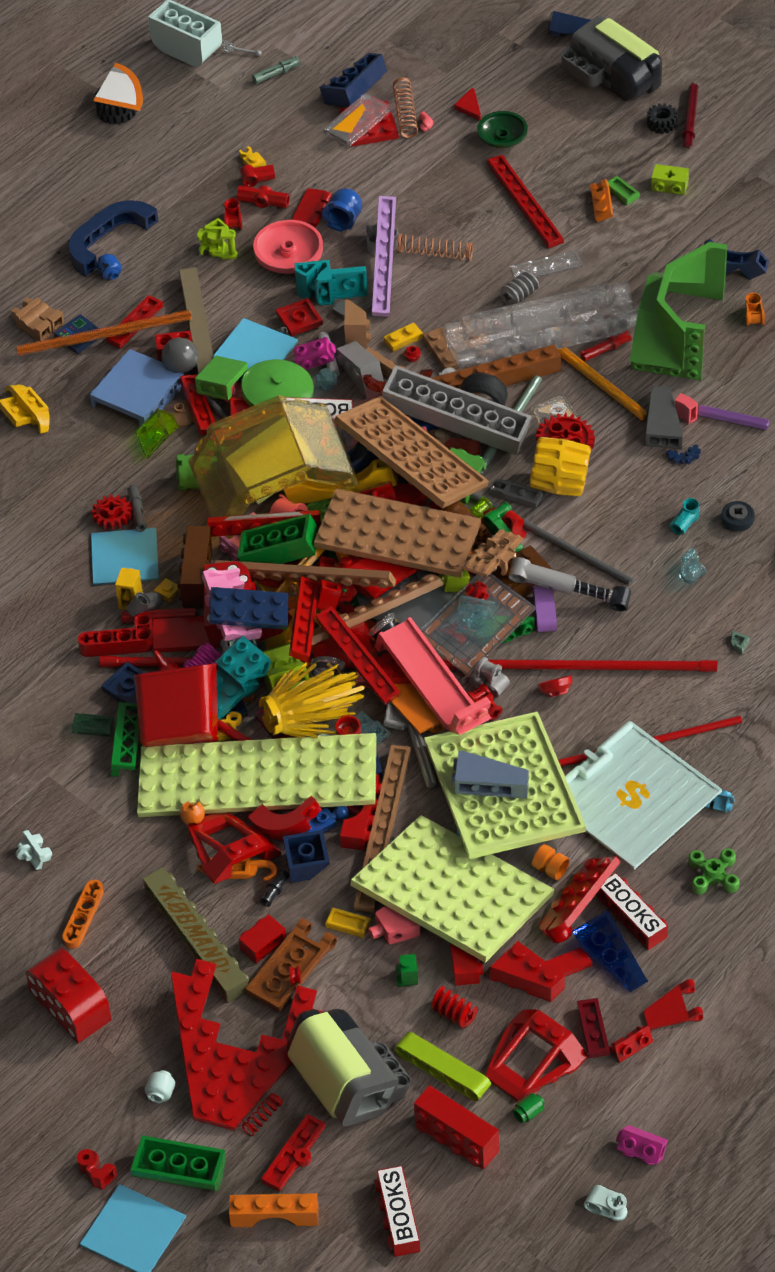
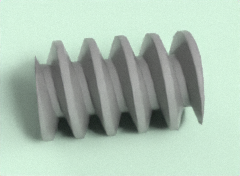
(519, 288)

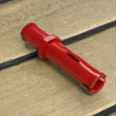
(611, 343)

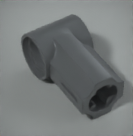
(144, 602)

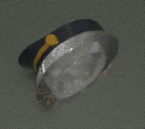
(383, 624)
(324, 663)

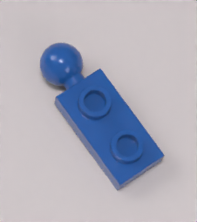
(326, 820)

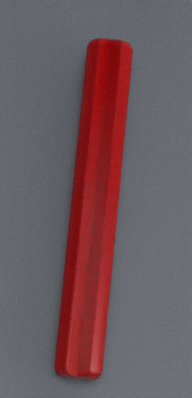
(162, 613)

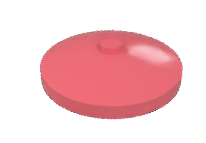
(287, 243)

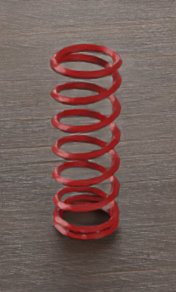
(276, 1100)

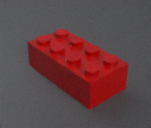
(456, 1127)

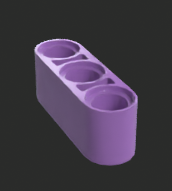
(545, 609)

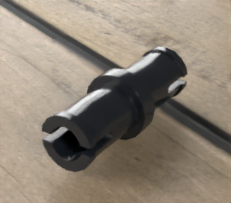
(274, 888)

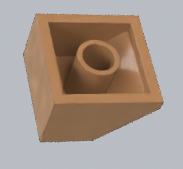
(356, 325)

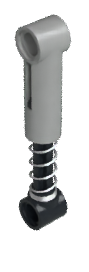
(523, 571)

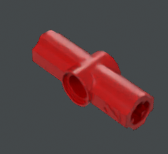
(263, 196)

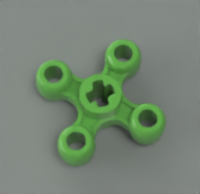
(713, 871)

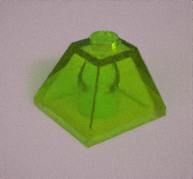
(156, 431)

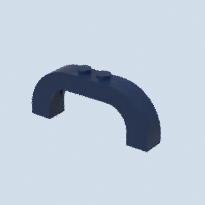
(102, 223)

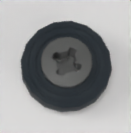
(737, 516)

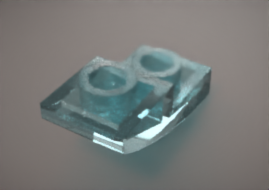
(370, 726)

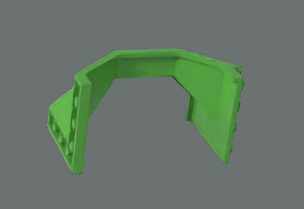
(660, 337)

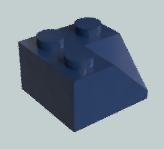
(305, 855)

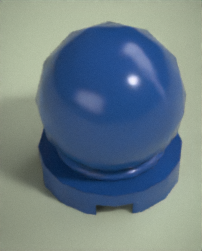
(342, 209)

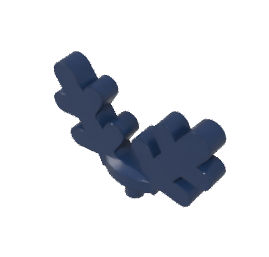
(692, 453)

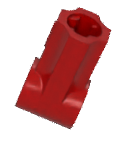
(251, 175)

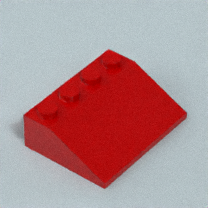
(356, 562)

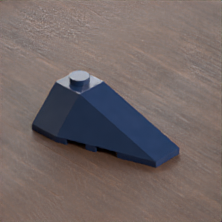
(564, 24)

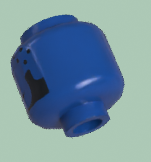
(109, 266)

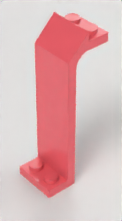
(432, 678)

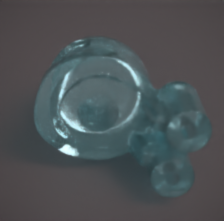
(691, 568)

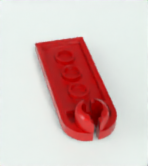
(576, 897)

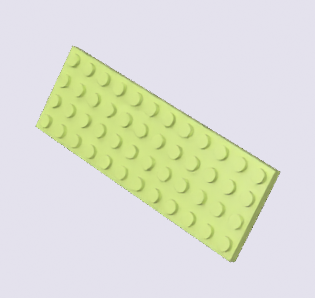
(258, 772)

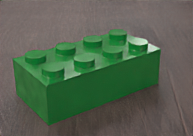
(279, 541)

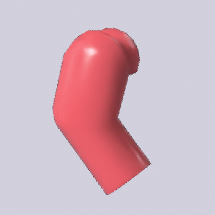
(427, 121)

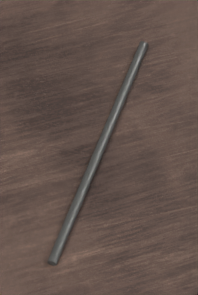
(568, 547)

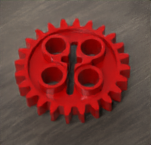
(567, 428)

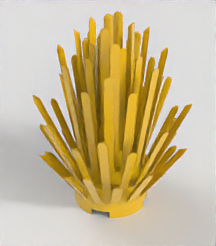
(299, 707)

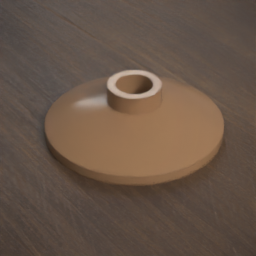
(181, 412)

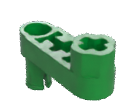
(494, 521)

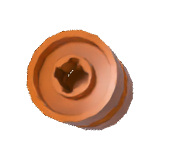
(553, 863)

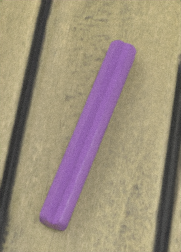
(733, 417)

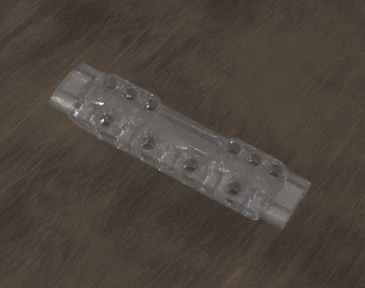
(541, 324)

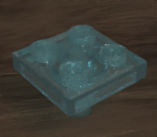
(476, 617)

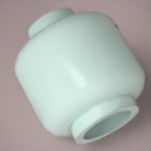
(159, 1086)

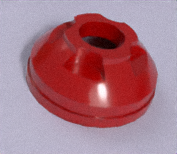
(556, 686)

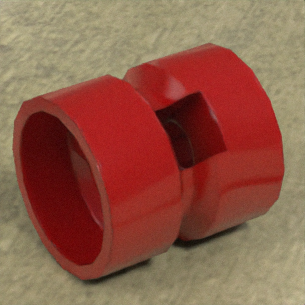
(348, 725)

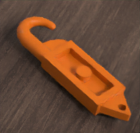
(248, 868)

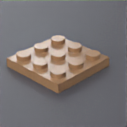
(437, 344)

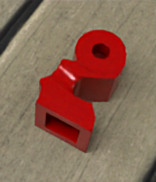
(89, 1164)

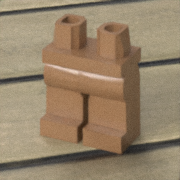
(36, 318)

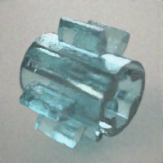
(326, 379)

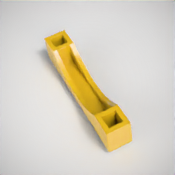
(311, 491)

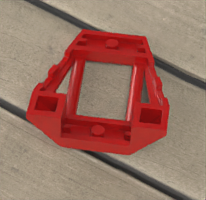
(221, 864)
(562, 1043)

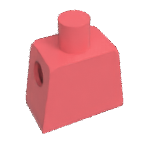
(393, 926)

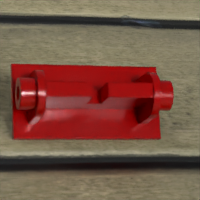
(633, 1043)

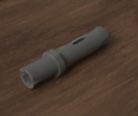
(136, 503)

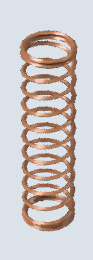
(405, 107)
(468, 250)

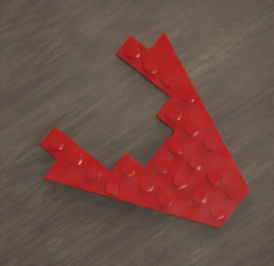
(221, 1078)

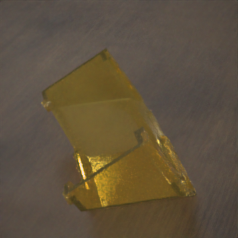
(268, 452)

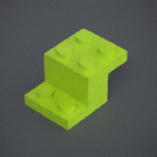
(282, 663)

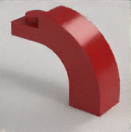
(293, 823)

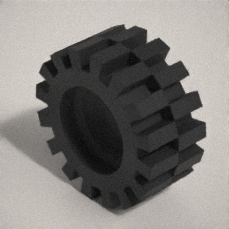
(662, 111)

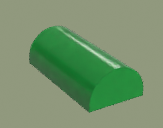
(179, 1163)

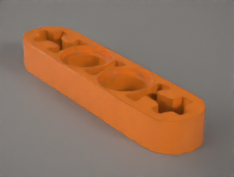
(85, 914)

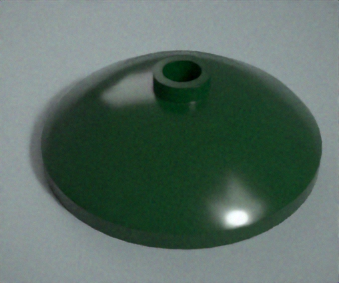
(502, 129)

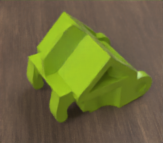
(213, 239)

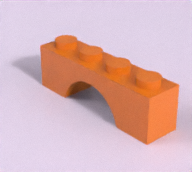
(297, 1208)

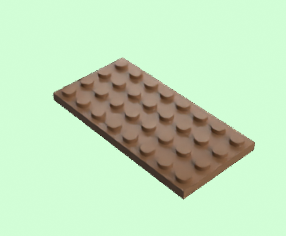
(411, 451)
(397, 533)

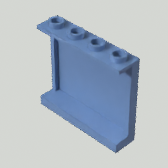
(137, 386)

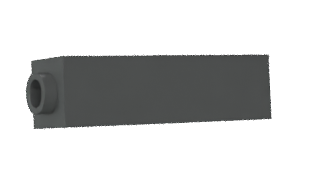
(663, 421)

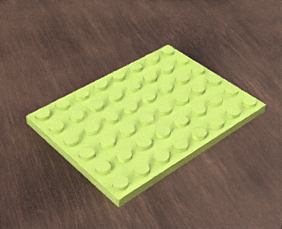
(507, 823)
(458, 898)

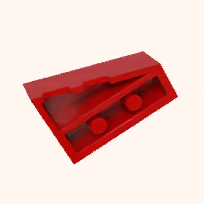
(527, 971)

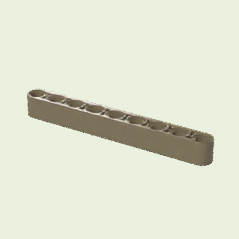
(198, 324)

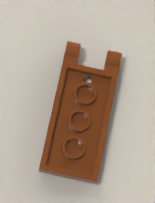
(273, 980)

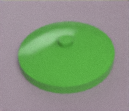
(275, 379)

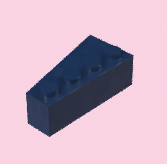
(354, 81)

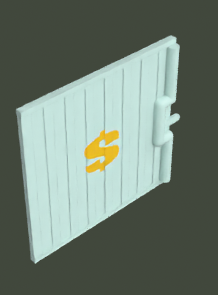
(637, 793)

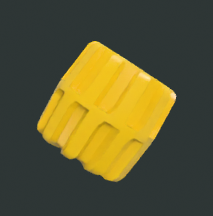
(560, 466)

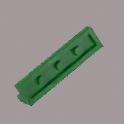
(118, 746)

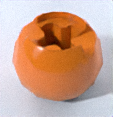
(192, 812)

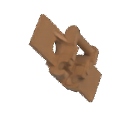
(493, 554)

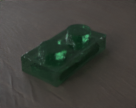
(92, 724)

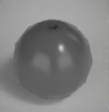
(179, 355)

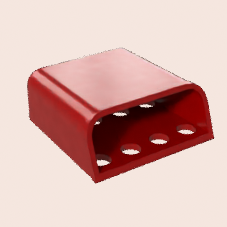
(177, 706)

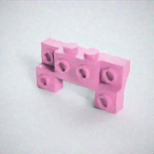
(228, 579)

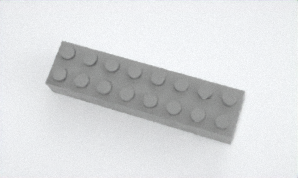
(456, 410)

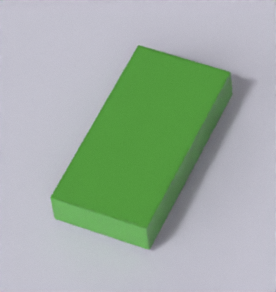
(623, 190)

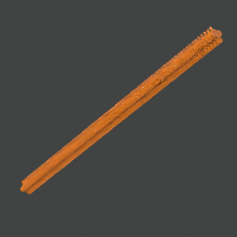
(104, 333)

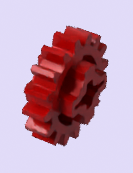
(111, 512)

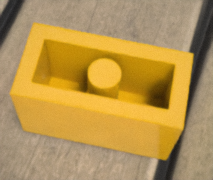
(127, 586)

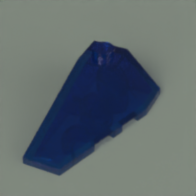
(608, 947)

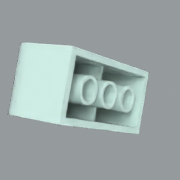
(184, 33)

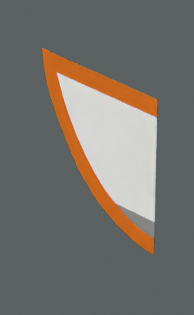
(121, 89)

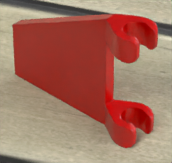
(672, 1009)

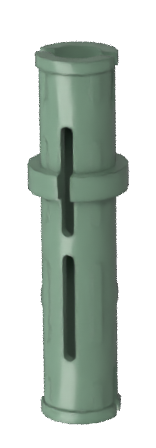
(282, 67)

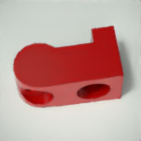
(514, 523)

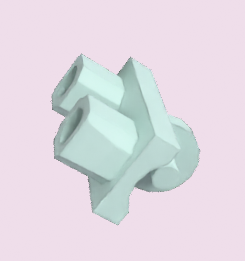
(30, 850)

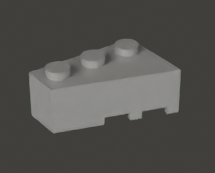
(359, 362)

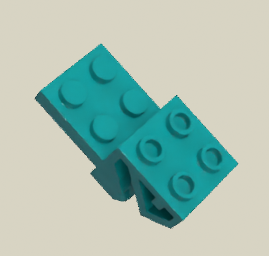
(326, 284)
(238, 674)

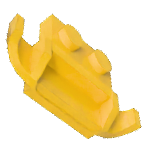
(25, 407)

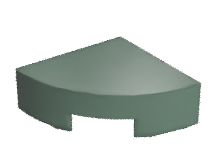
(739, 642)

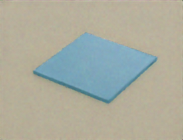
(255, 344)
(125, 550)
(133, 1230)

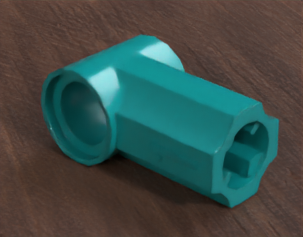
(686, 516)

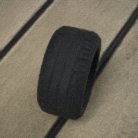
(487, 385)

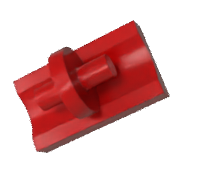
(382, 490)

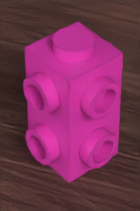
(314, 353)
(641, 1144)

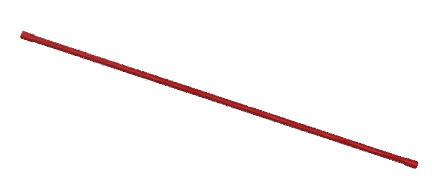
(701, 665)

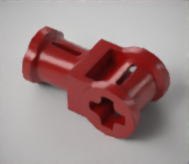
(482, 692)

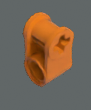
(754, 310)

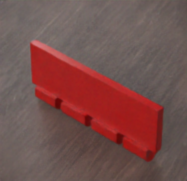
(311, 206)

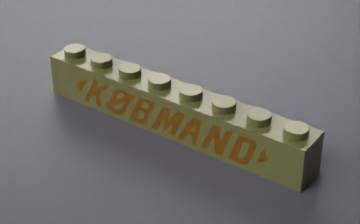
(195, 933)

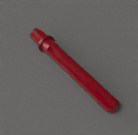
(688, 134)

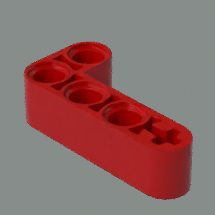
(119, 640)

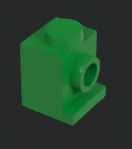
(407, 970)

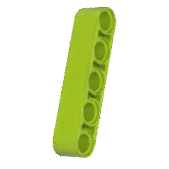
(442, 1066)

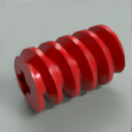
(452, 1008)

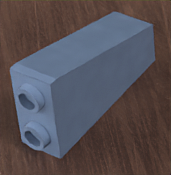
(488, 777)

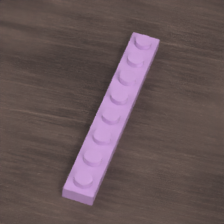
(384, 256)

